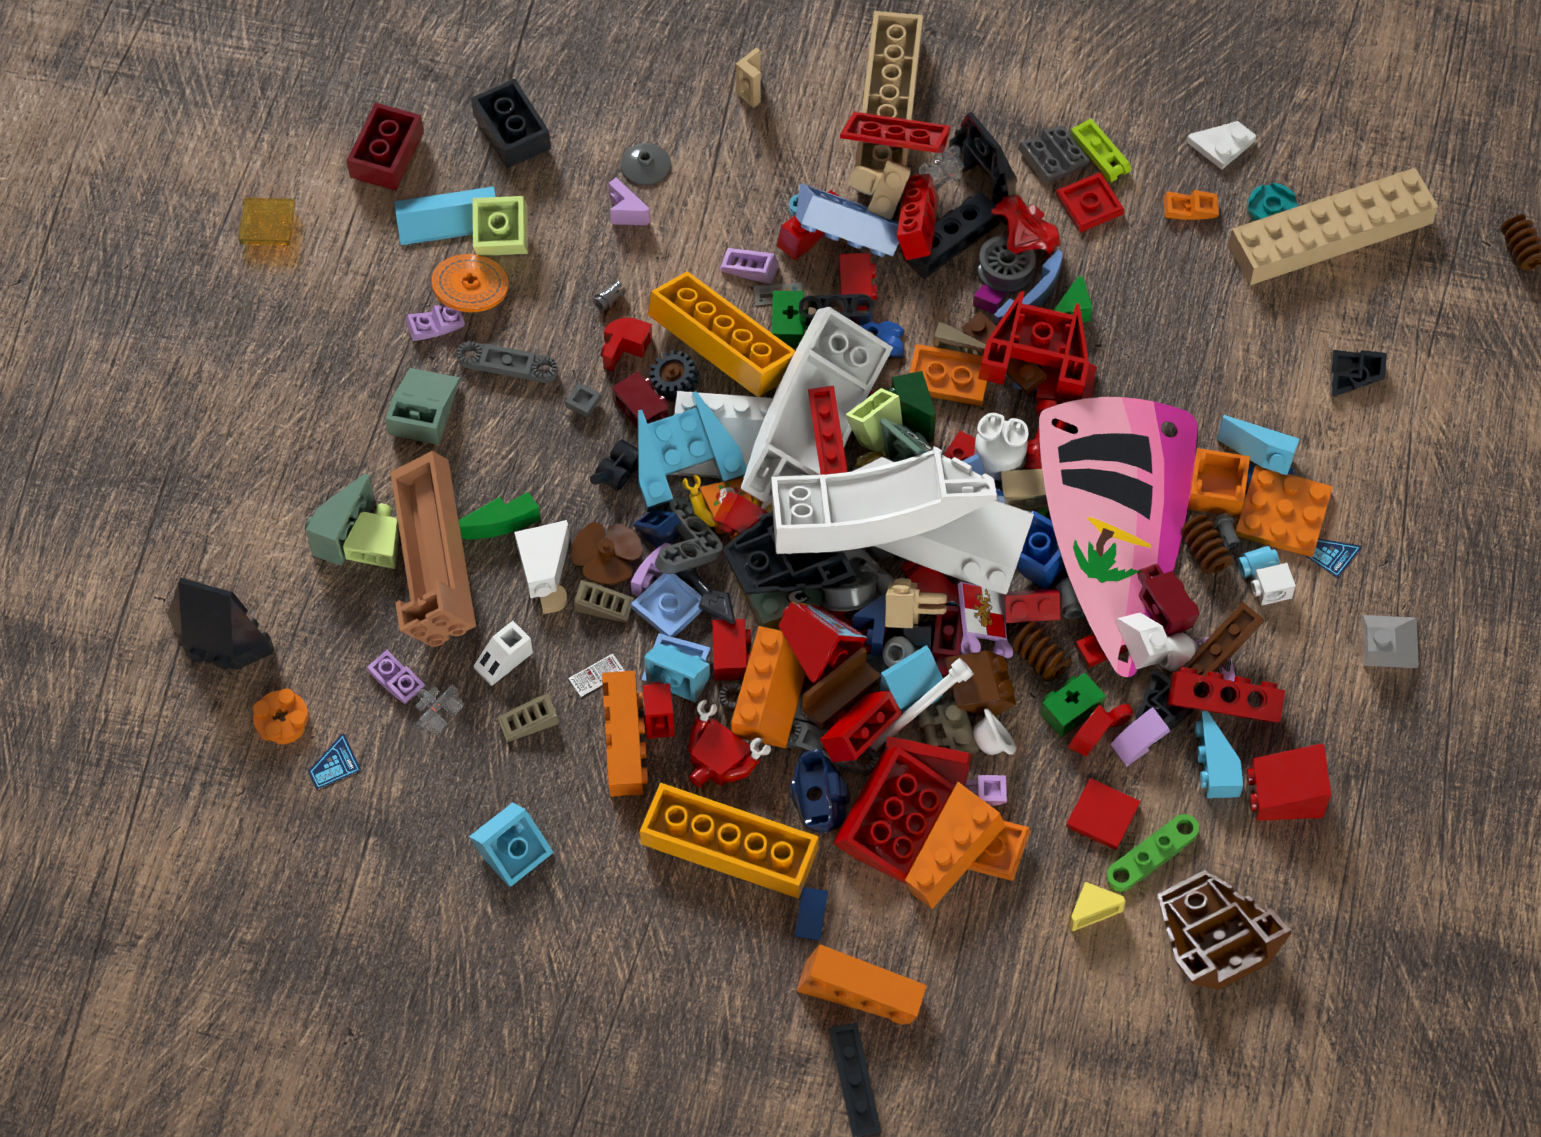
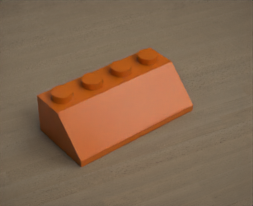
(769, 690)

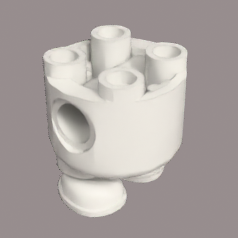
(1001, 444)

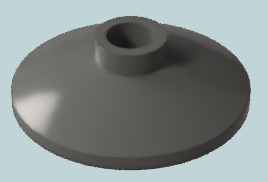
(645, 171)

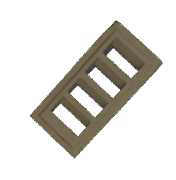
(953, 339)
(597, 591)
(533, 706)

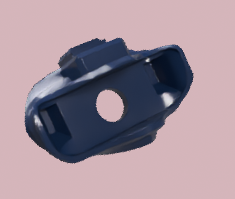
(816, 772)

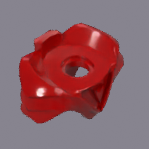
(1027, 227)

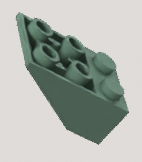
(422, 406)

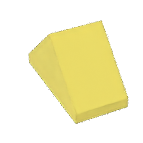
(1095, 905)

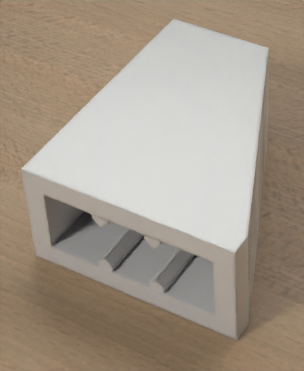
(543, 556)

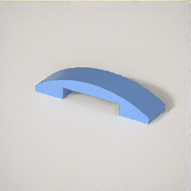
(1042, 290)

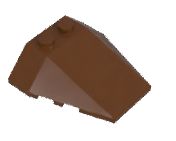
(1218, 931)

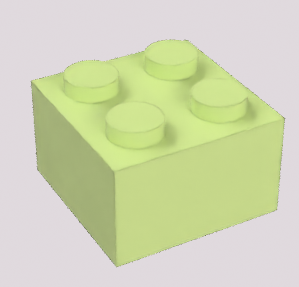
(500, 226)

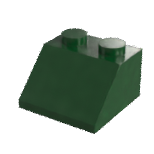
(915, 403)

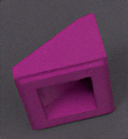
(988, 299)

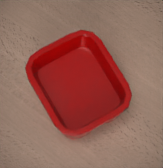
(1091, 732)

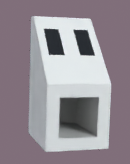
(503, 653)

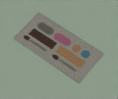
(764, 293)

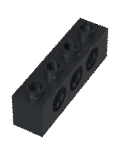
(964, 233)

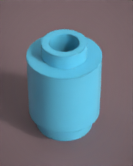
(1256, 560)

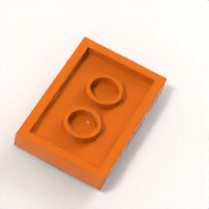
(950, 374)

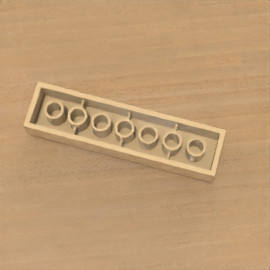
(890, 80)
(1332, 226)

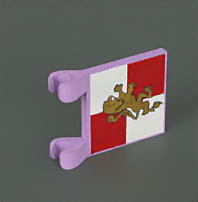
(982, 618)

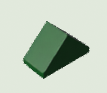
(1076, 294)

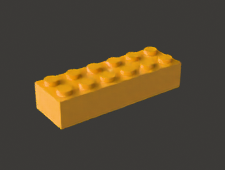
(721, 333)
(729, 840)

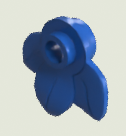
(889, 333)

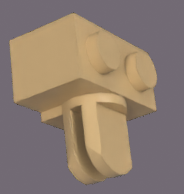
(883, 187)
(906, 603)

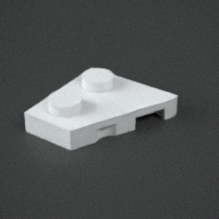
(1222, 143)

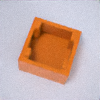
(1218, 482)

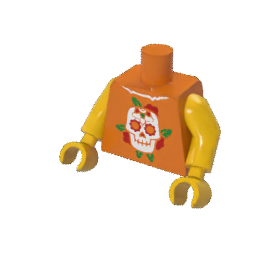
(711, 497)

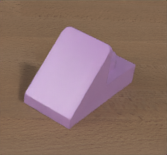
(627, 206)

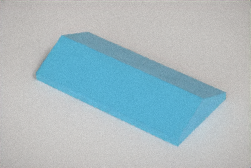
(438, 216)

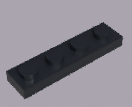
(855, 1080)

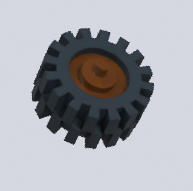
(674, 374)

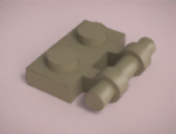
(955, 727)

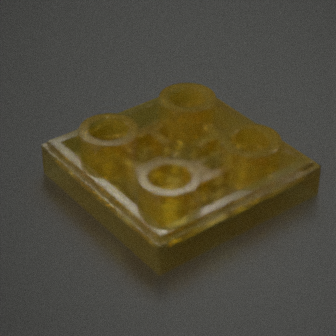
(267, 221)

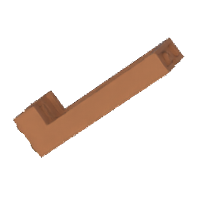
(431, 552)

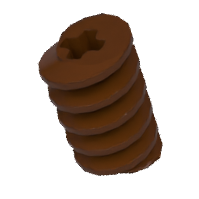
(1522, 242)
(1205, 545)
(1039, 654)

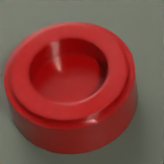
(1121, 715)

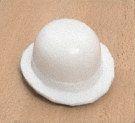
(993, 736)

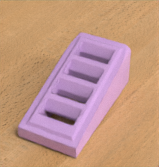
(763, 273)

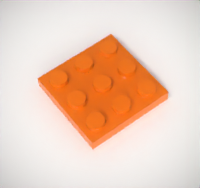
(1283, 511)

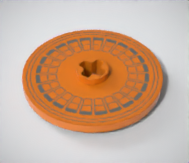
(452, 287)

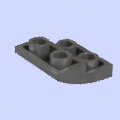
(1053, 154)

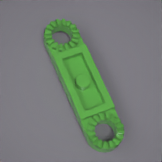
(1152, 852)

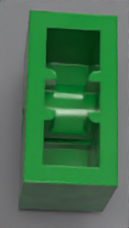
(785, 317)
(1067, 716)

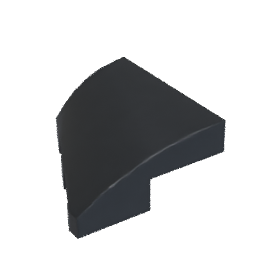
(1355, 370)
(921, 633)
(1157, 697)

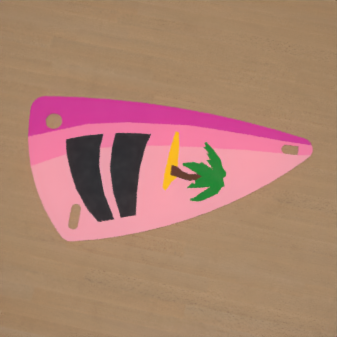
(1116, 502)

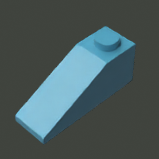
(1263, 445)

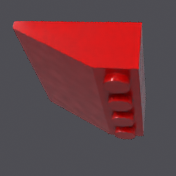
(894, 814)

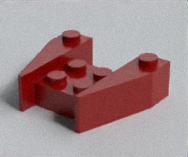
(1039, 338)

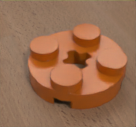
(274, 703)

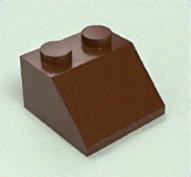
(988, 686)

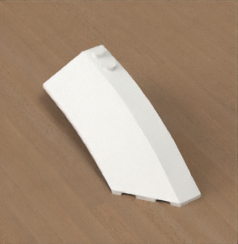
(829, 354)
(874, 503)
(973, 548)

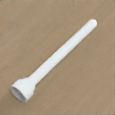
(959, 672)

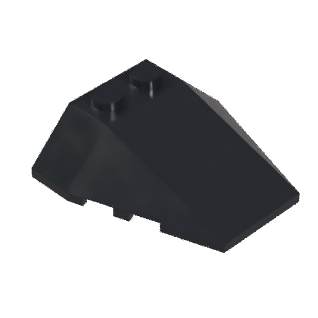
(981, 149)
(763, 571)
(215, 626)

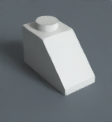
(1144, 639)

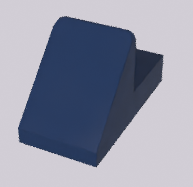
(658, 527)
(873, 619)

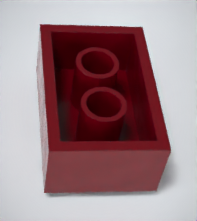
(385, 146)

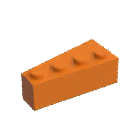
(623, 734)
(953, 845)
(860, 985)

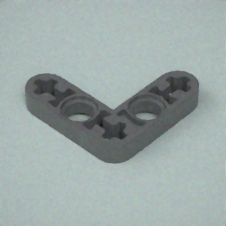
(701, 544)

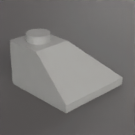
(1389, 641)

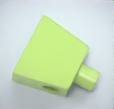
(867, 415)
(374, 538)

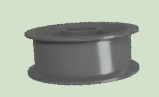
(1002, 268)
(852, 593)

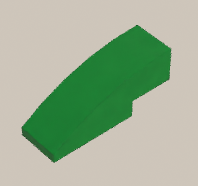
(500, 518)

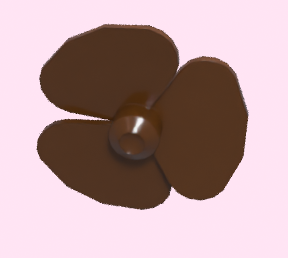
(598, 554)

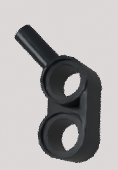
(618, 468)

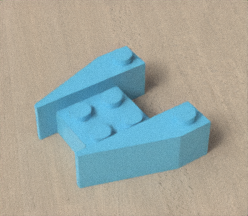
(682, 444)

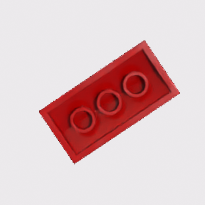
(896, 132)

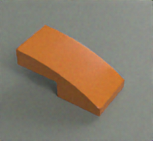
(1196, 206)

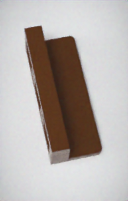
(840, 689)

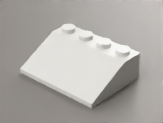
(739, 416)

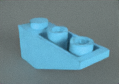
(1220, 763)

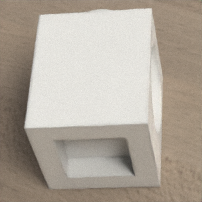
(1273, 584)

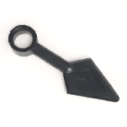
(712, 602)

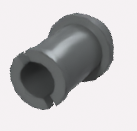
(604, 300)
(1227, 532)

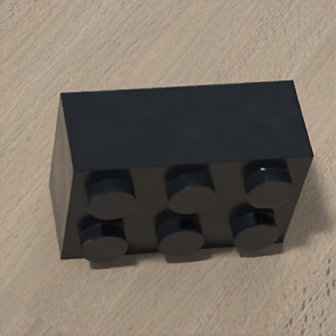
(511, 123)

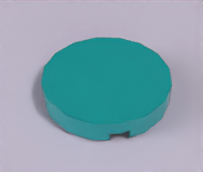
(1270, 200)

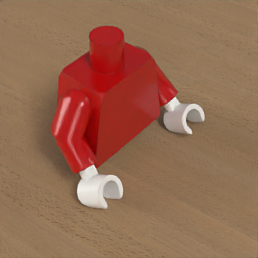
(719, 752)

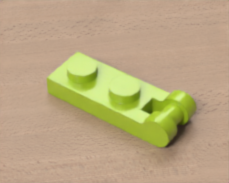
(1100, 150)

